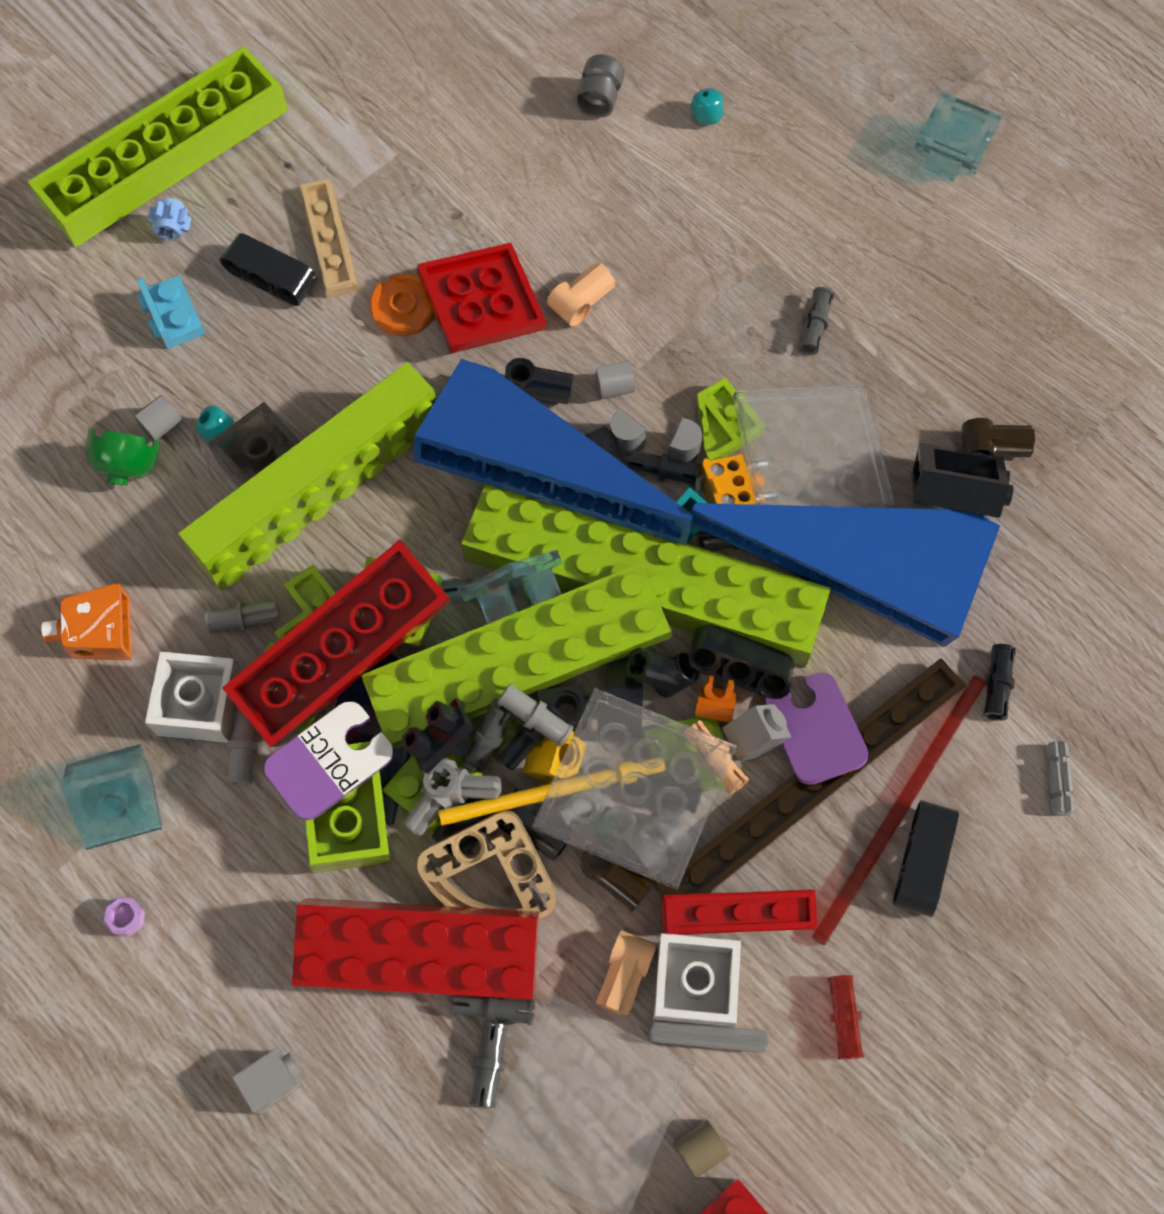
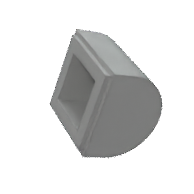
(614, 379)
(157, 418)
(627, 433)
(686, 441)

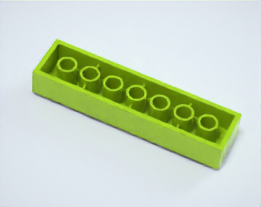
(159, 146)
(309, 478)
(524, 649)

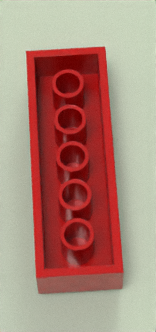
(337, 644)
(415, 948)

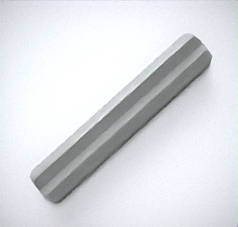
(709, 1036)

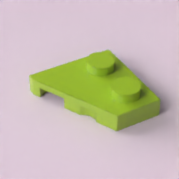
(718, 420)

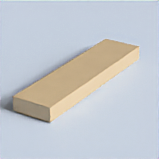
(328, 238)

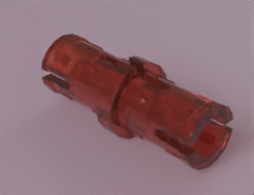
(845, 1017)

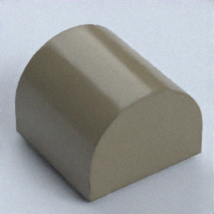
(701, 1149)

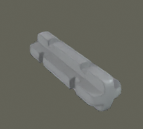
(1060, 778)

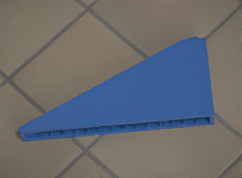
(511, 441)
(892, 561)

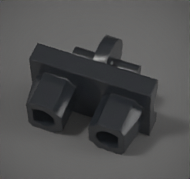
(443, 735)

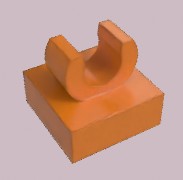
(716, 702)

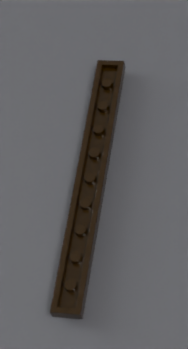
(795, 800)

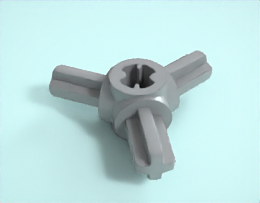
(459, 789)

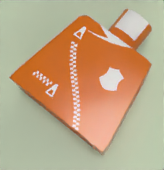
(93, 624)

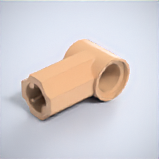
(575, 299)
(629, 963)

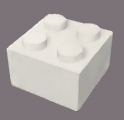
(190, 698)
(697, 980)

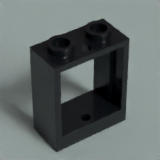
(960, 480)

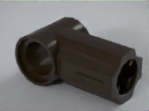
(983, 437)
(620, 882)

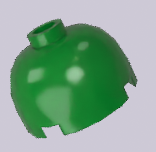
(121, 456)

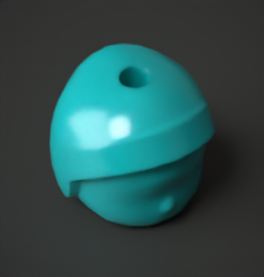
(707, 106)
(213, 422)

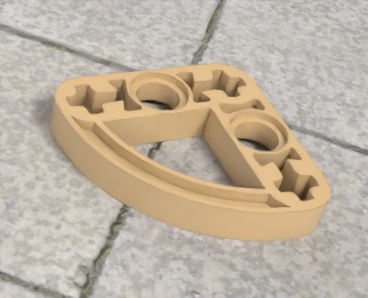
(505, 850)

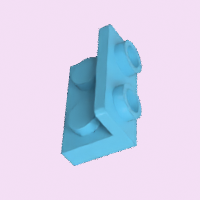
(171, 311)

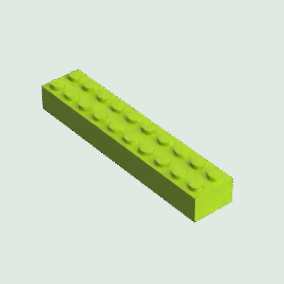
(689, 581)

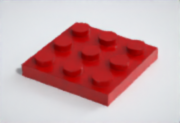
(481, 297)

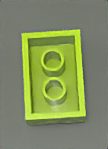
(351, 830)

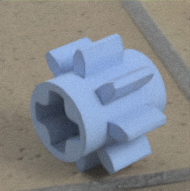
(169, 219)

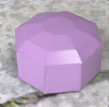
(124, 916)

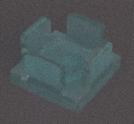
(956, 136)
(532, 573)

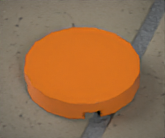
(401, 305)

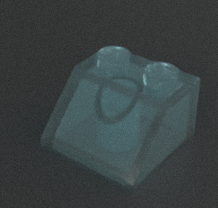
(112, 796)

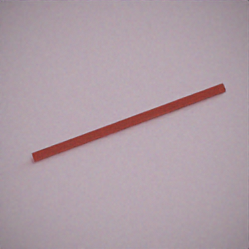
(898, 811)

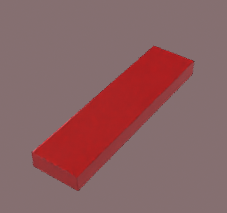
(738, 912)

